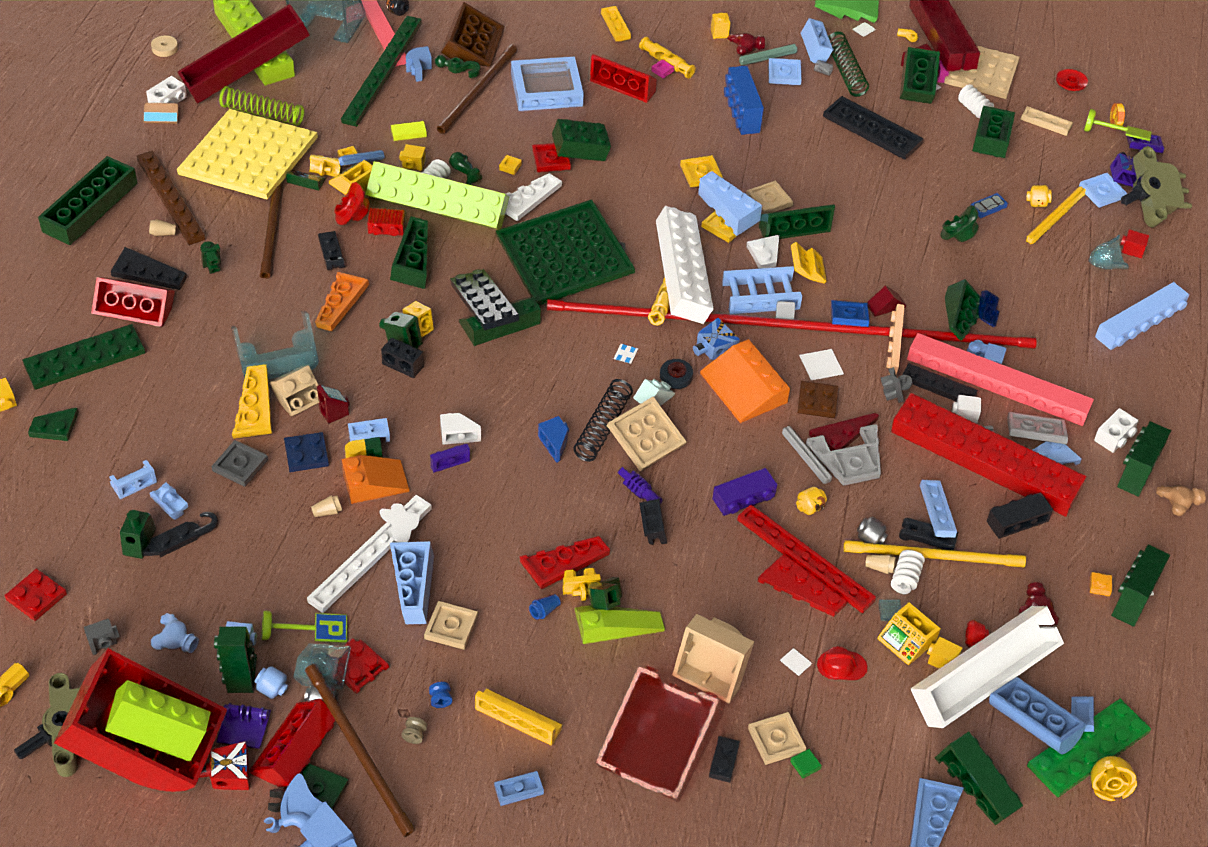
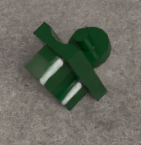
(210, 256)

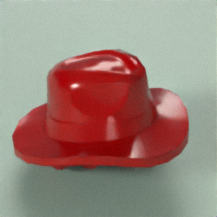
(353, 205)

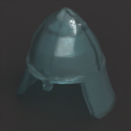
(1108, 255)

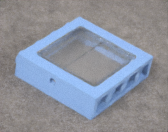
(547, 83)

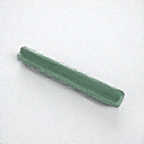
(765, 55)

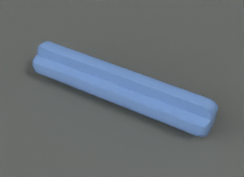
(355, 158)

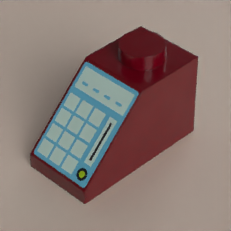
(332, 403)

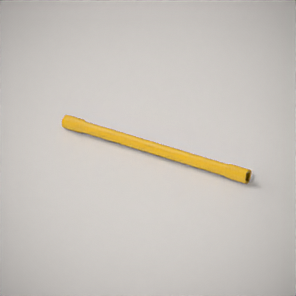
(1007, 560)

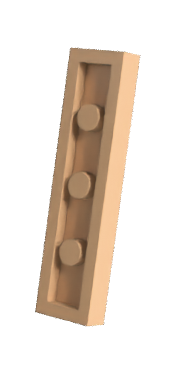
(896, 334)

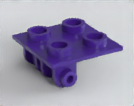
(243, 724)

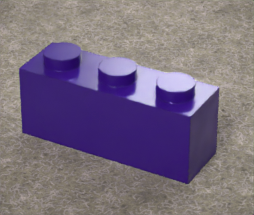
(744, 491)

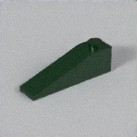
(961, 308)

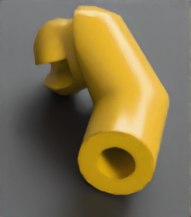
(910, 35)

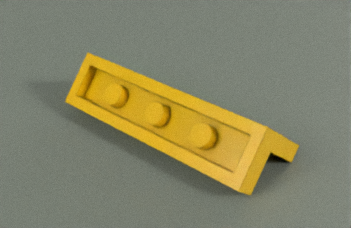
(517, 716)

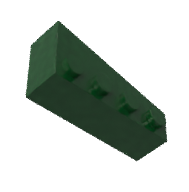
(411, 257)
(1143, 457)
(1139, 584)
(236, 659)
(980, 778)

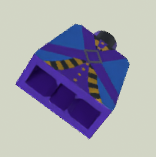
(1123, 169)

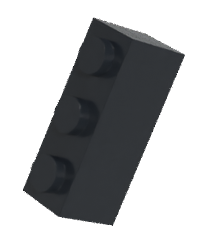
(1019, 515)

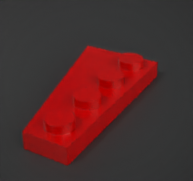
(551, 565)
(794, 579)

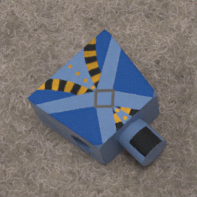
(715, 340)

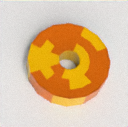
(1117, 114)

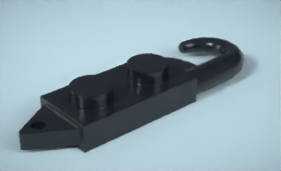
(179, 536)

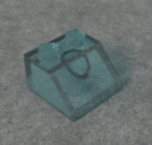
(330, 659)

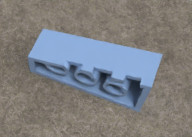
(729, 202)
(413, 575)

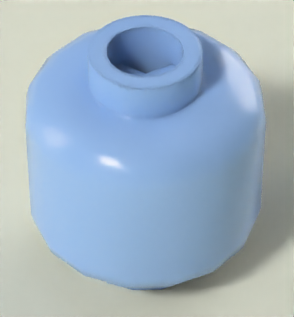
(271, 682)

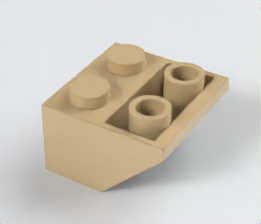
(296, 390)

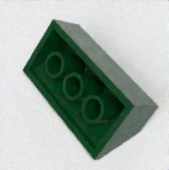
(797, 222)
(529, 316)

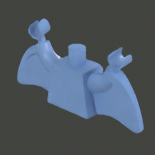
(315, 819)

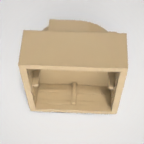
(713, 657)

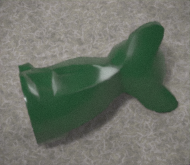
(460, 162)

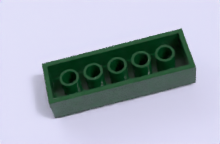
(88, 200)

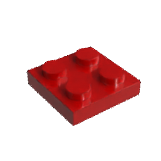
(547, 158)
(35, 594)

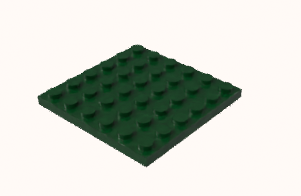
(564, 252)

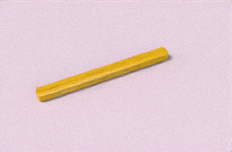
(1051, 219)

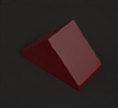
(884, 301)

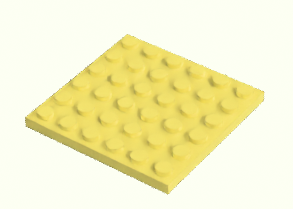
(247, 153)

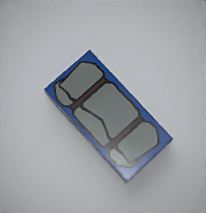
(990, 205)

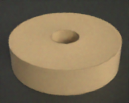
(164, 46)

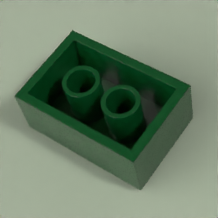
(919, 75)
(993, 131)
(581, 140)

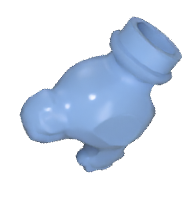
(174, 635)

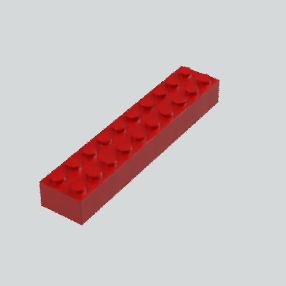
(987, 453)

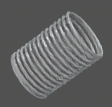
(825, 67)

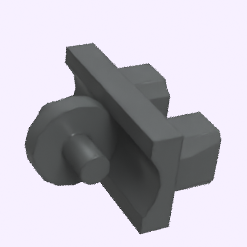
(893, 386)

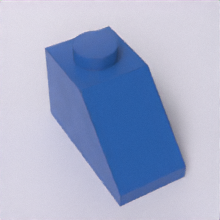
(554, 436)

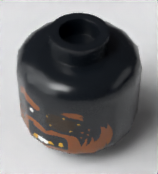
(397, 7)

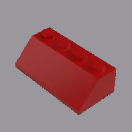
(622, 78)
(132, 301)
(294, 743)

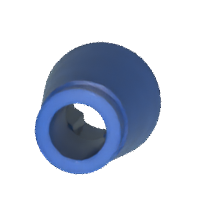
(542, 607)

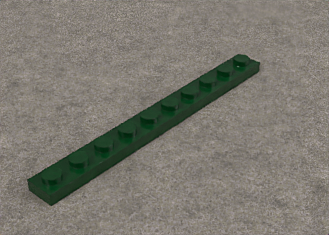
(381, 71)

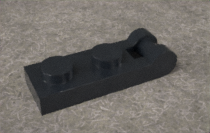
(331, 250)
(925, 534)

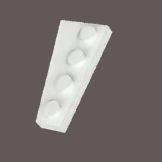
(530, 196)

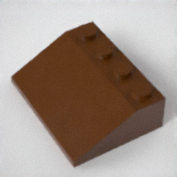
(472, 36)

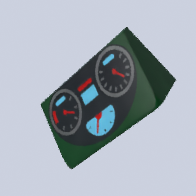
(304, 179)

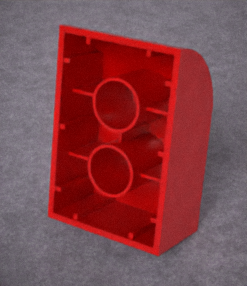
(88, 717)

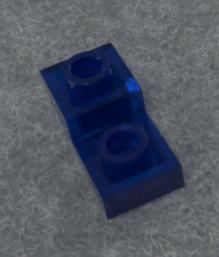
(987, 308)

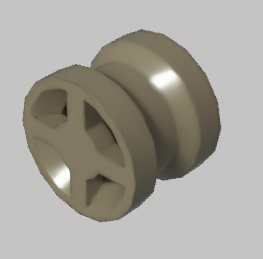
(414, 730)

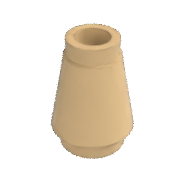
(161, 228)
(328, 506)
(881, 563)

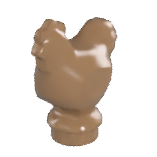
(1181, 497)

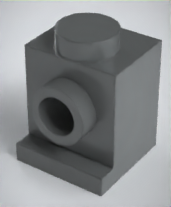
(101, 635)

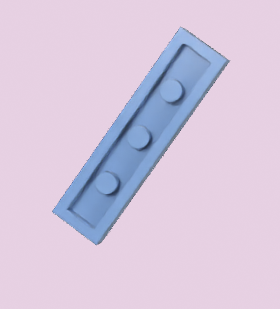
(938, 508)

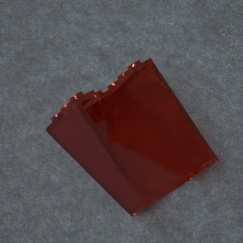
(659, 734)

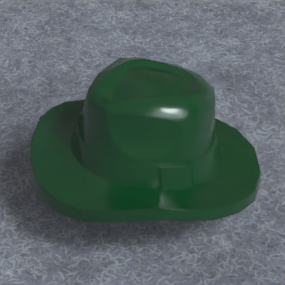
(962, 226)

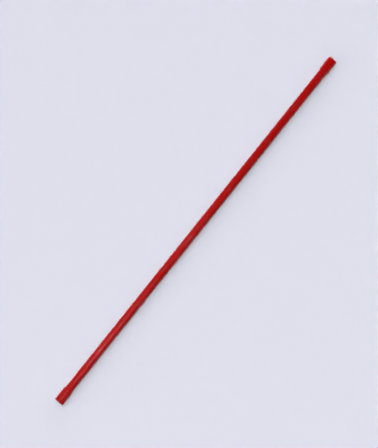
(1021, 342)

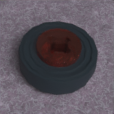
(676, 373)

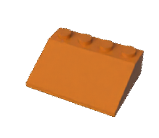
(746, 381)

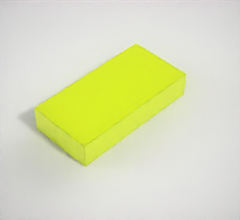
(408, 131)

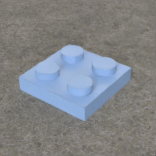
(784, 71)
(1103, 190)

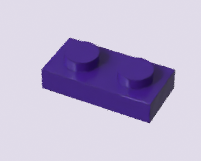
(450, 457)

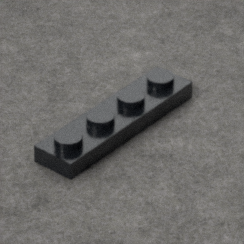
(937, 383)

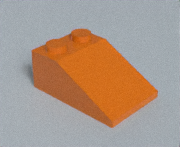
(373, 477)

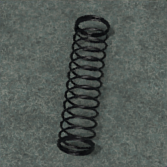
(591, 446)

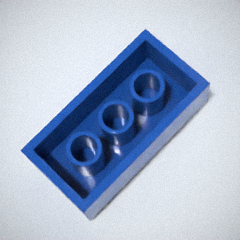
(743, 100)

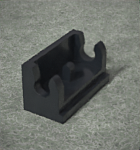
(653, 521)

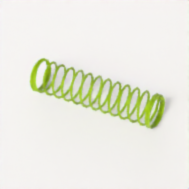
(296, 109)

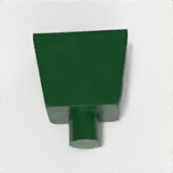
(402, 328)
(137, 527)

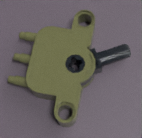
(1156, 187)
(52, 721)

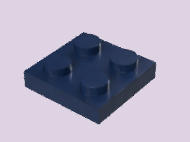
(306, 452)

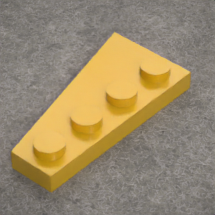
(254, 407)

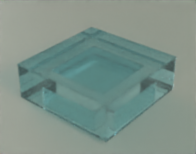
(888, 609)

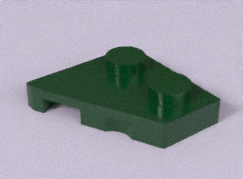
(54, 425)

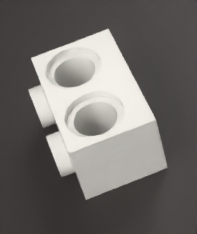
(167, 91)
(1116, 430)

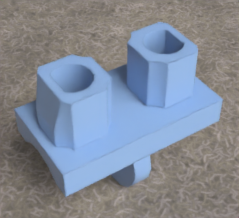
(169, 500)

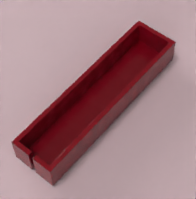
(946, 34)
(243, 53)

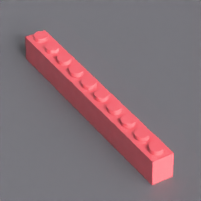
(1000, 379)

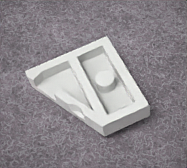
(764, 251)

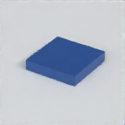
(849, 313)

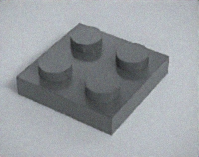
(239, 463)

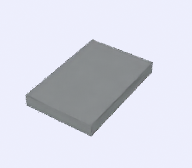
(1037, 427)

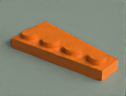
(342, 297)

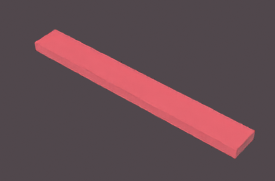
(380, 25)

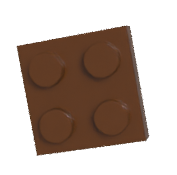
(817, 399)

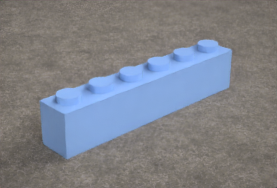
(1142, 316)

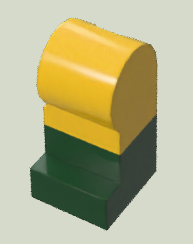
(365, 447)

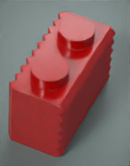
(386, 222)

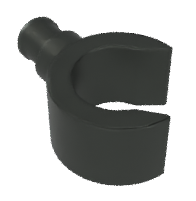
(276, 793)

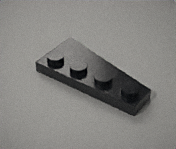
(144, 269)

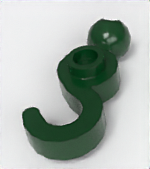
(457, 65)

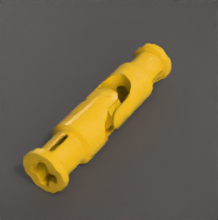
(656, 51)
(660, 306)

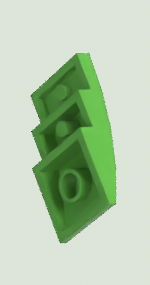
(852, 8)

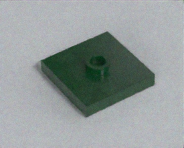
(324, 784)

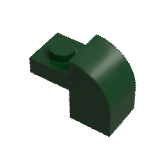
(605, 593)

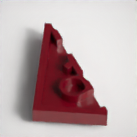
(843, 433)

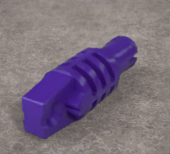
(638, 485)

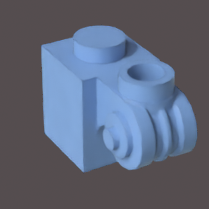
(990, 351)

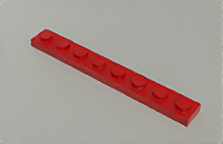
(806, 557)

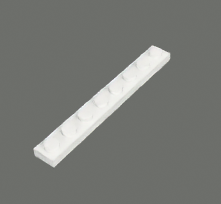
(361, 560)

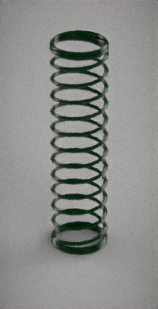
(841, 69)

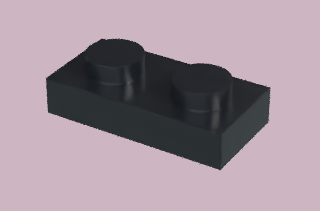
(724, 759)

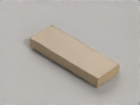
(1046, 121)

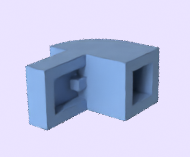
(418, 60)

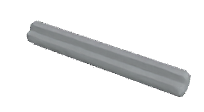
(807, 455)

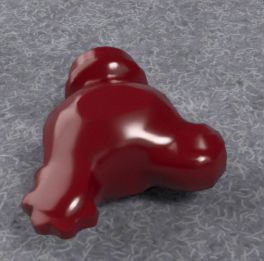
(746, 42)
(1038, 598)

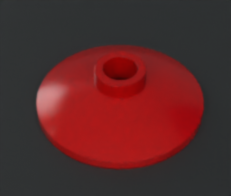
(1071, 79)

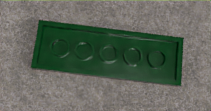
(83, 356)

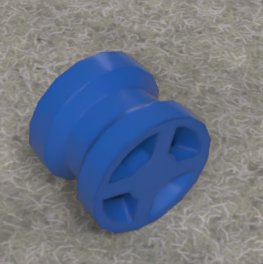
(440, 694)

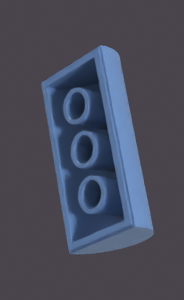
(1038, 715)

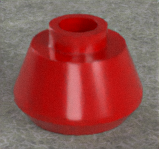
(975, 633)

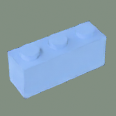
(816, 40)

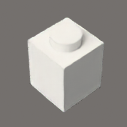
(967, 407)

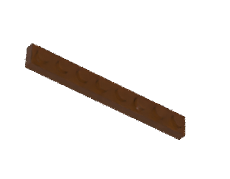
(171, 198)

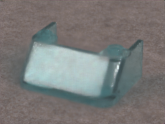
(284, 360)

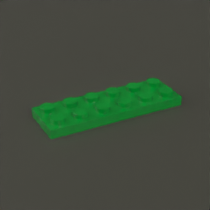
(1114, 732)

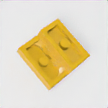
(808, 263)

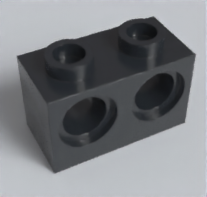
(402, 357)

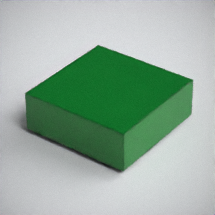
(805, 763)

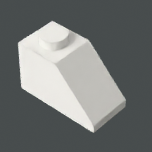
(458, 429)

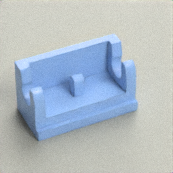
(369, 429)
(134, 481)

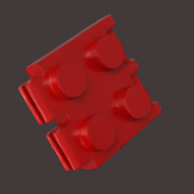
(360, 664)

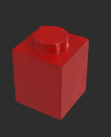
(1134, 243)

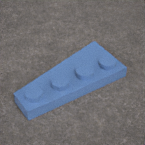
(933, 812)

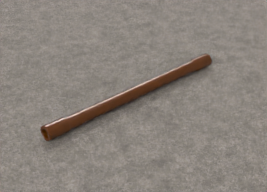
(448, 121)
(266, 265)
(400, 817)

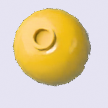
(1113, 778)

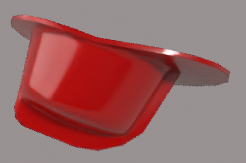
(841, 664)

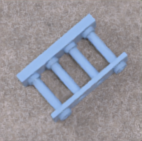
(764, 302)

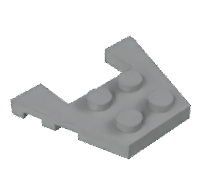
(851, 463)

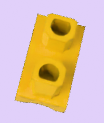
(324, 165)
(579, 584)

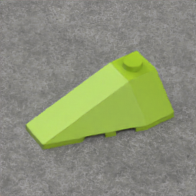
(616, 623)

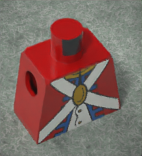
(228, 767)

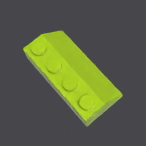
(157, 720)

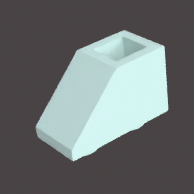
(655, 389)

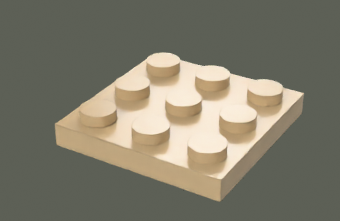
(646, 433)

